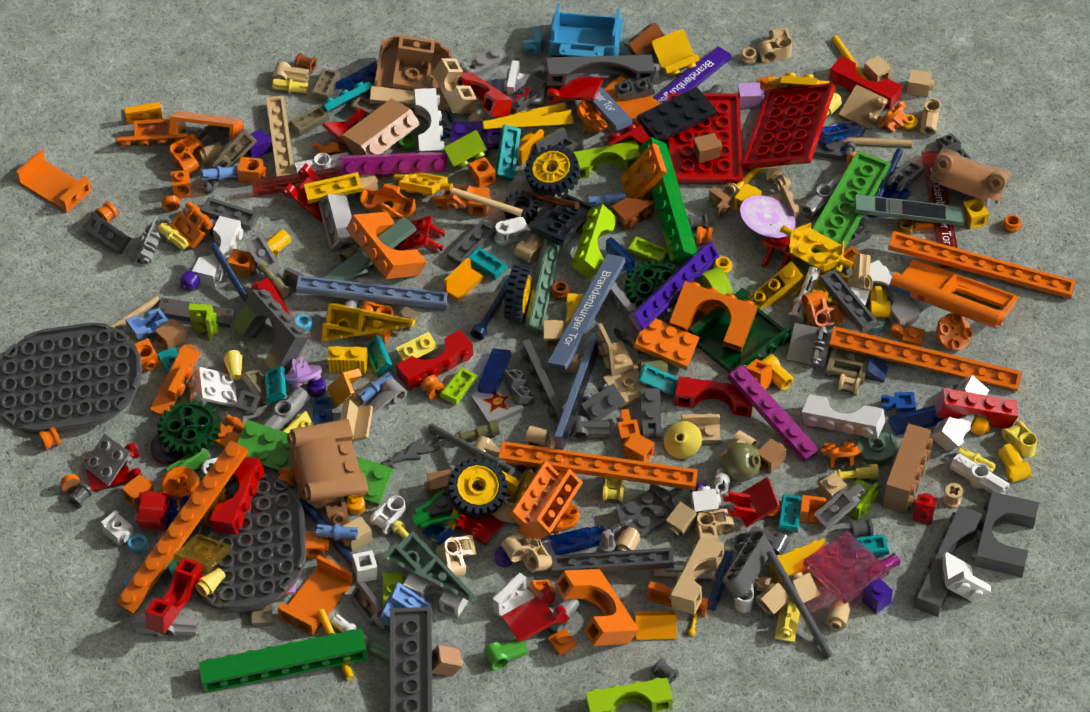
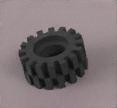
(524, 200)

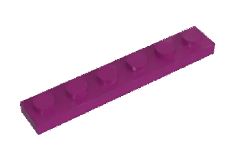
(393, 163)
(773, 413)

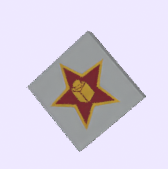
(497, 406)

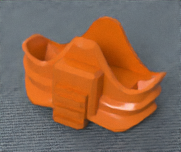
(374, 201)

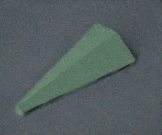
(421, 560)

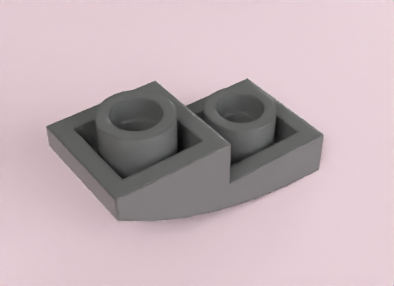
(627, 90)
(951, 142)
(517, 387)

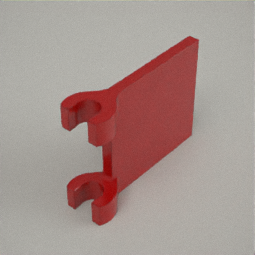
(578, 89)
(300, 194)
(123, 476)
(534, 615)

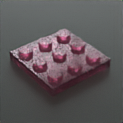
(845, 567)

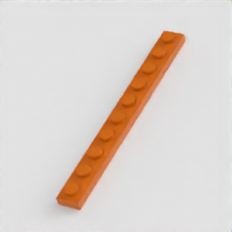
(982, 265)
(925, 358)
(600, 465)
(181, 527)

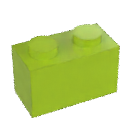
(465, 149)

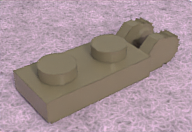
(234, 149)

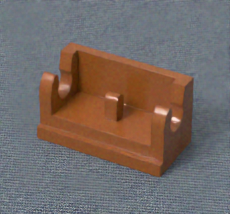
(642, 42)

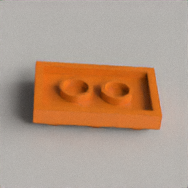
(643, 173)
(667, 343)

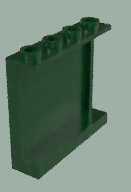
(762, 339)

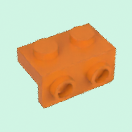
(450, 201)

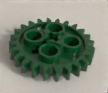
(642, 281)
(189, 427)

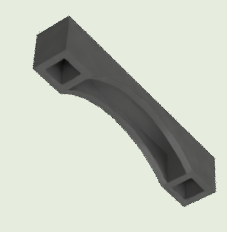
(565, 69)
(962, 530)

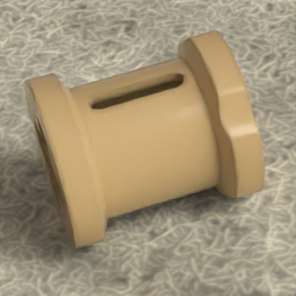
(842, 386)
(953, 496)

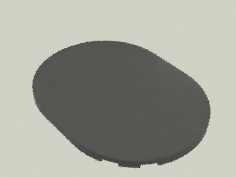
(68, 377)
(264, 553)

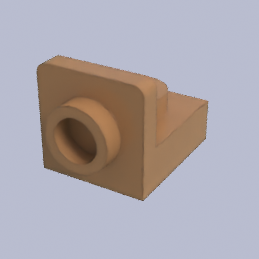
(720, 201)
(337, 512)

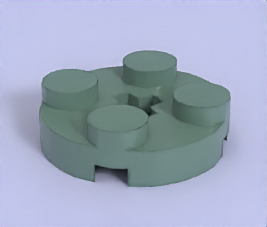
(877, 456)

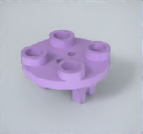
(302, 372)

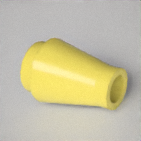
(233, 362)
(207, 584)

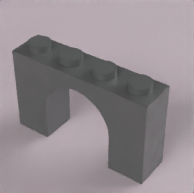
(289, 336)
(992, 553)

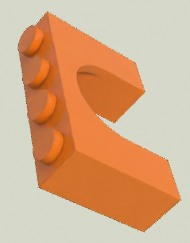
(390, 262)
(695, 297)
(592, 586)

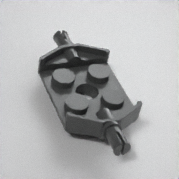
(655, 500)

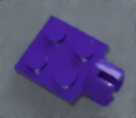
(490, 137)

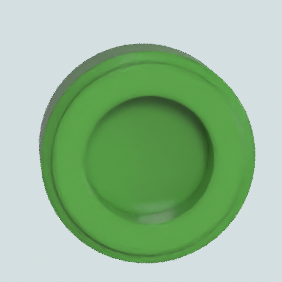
(407, 143)

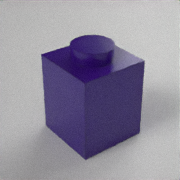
(262, 145)
(877, 595)

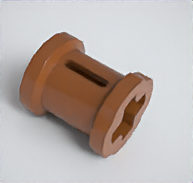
(305, 62)

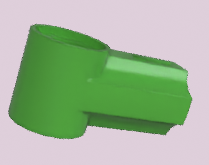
(501, 654)

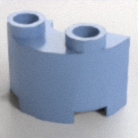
(146, 326)

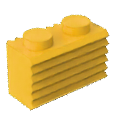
(347, 359)

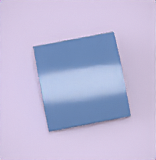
(401, 598)

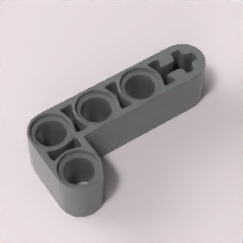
(748, 563)

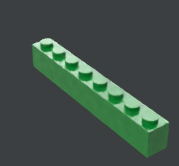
(671, 209)
(283, 660)

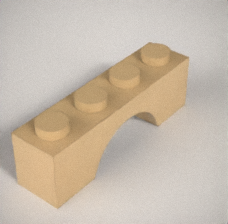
(705, 557)

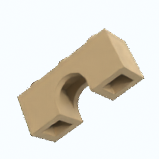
(447, 76)

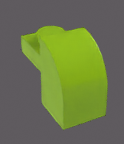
(715, 279)

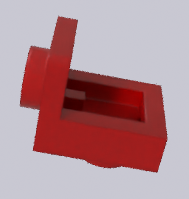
(924, 508)

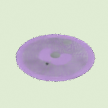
(766, 216)

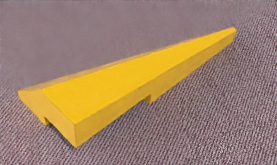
(546, 115)
(350, 321)

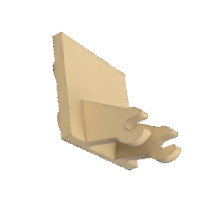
(863, 107)

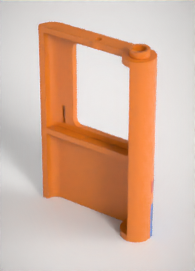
(935, 287)

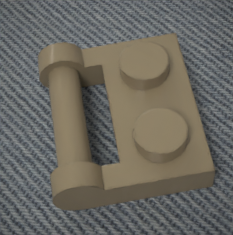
(849, 360)

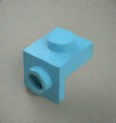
(534, 46)

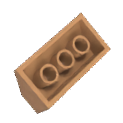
(380, 129)

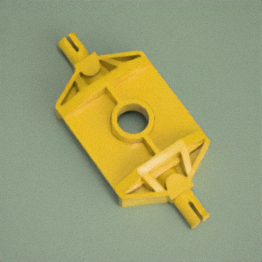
(805, 240)

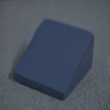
(876, 370)

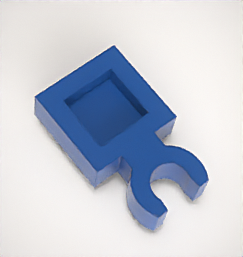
(901, 402)

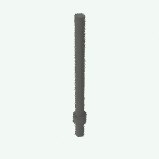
(470, 448)
(819, 638)

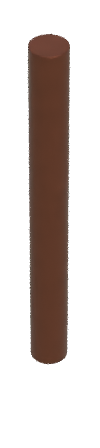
(554, 200)

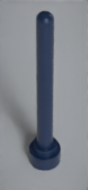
(880, 192)
(228, 270)
(480, 330)
(318, 520)

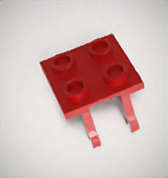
(338, 128)
(634, 132)
(420, 237)
(777, 243)
(753, 502)
(482, 529)

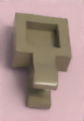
(409, 313)

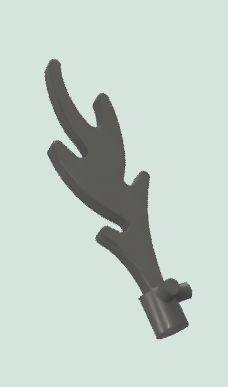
(414, 452)

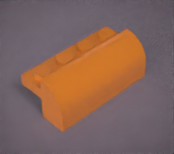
(544, 501)

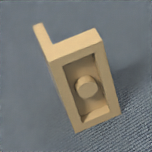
(358, 418)

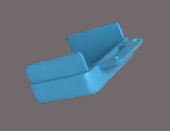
(584, 34)

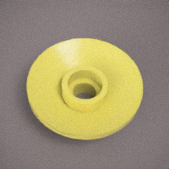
(688, 446)

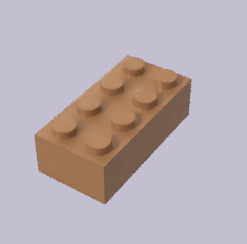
(908, 468)

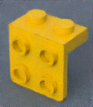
(674, 52)

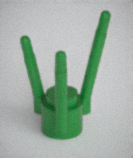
(423, 519)

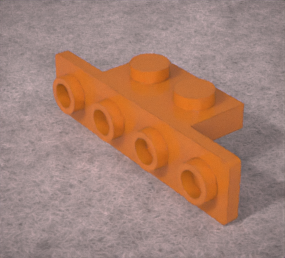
(150, 131)
(175, 381)

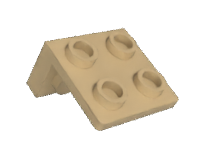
(614, 354)

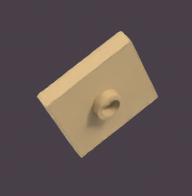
(626, 385)

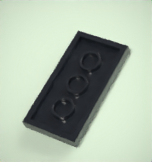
(677, 115)
(560, 222)

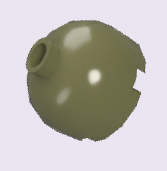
(741, 462)

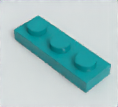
(346, 96)
(507, 152)

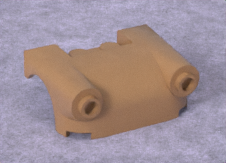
(409, 63)
(969, 176)
(325, 462)

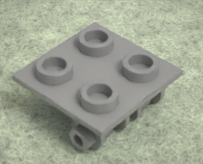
(147, 244)
(809, 345)
(108, 459)

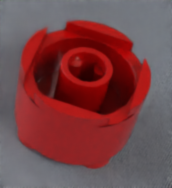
(152, 510)

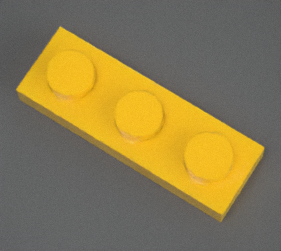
(338, 185)

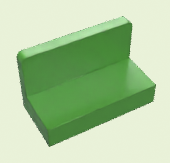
(193, 462)

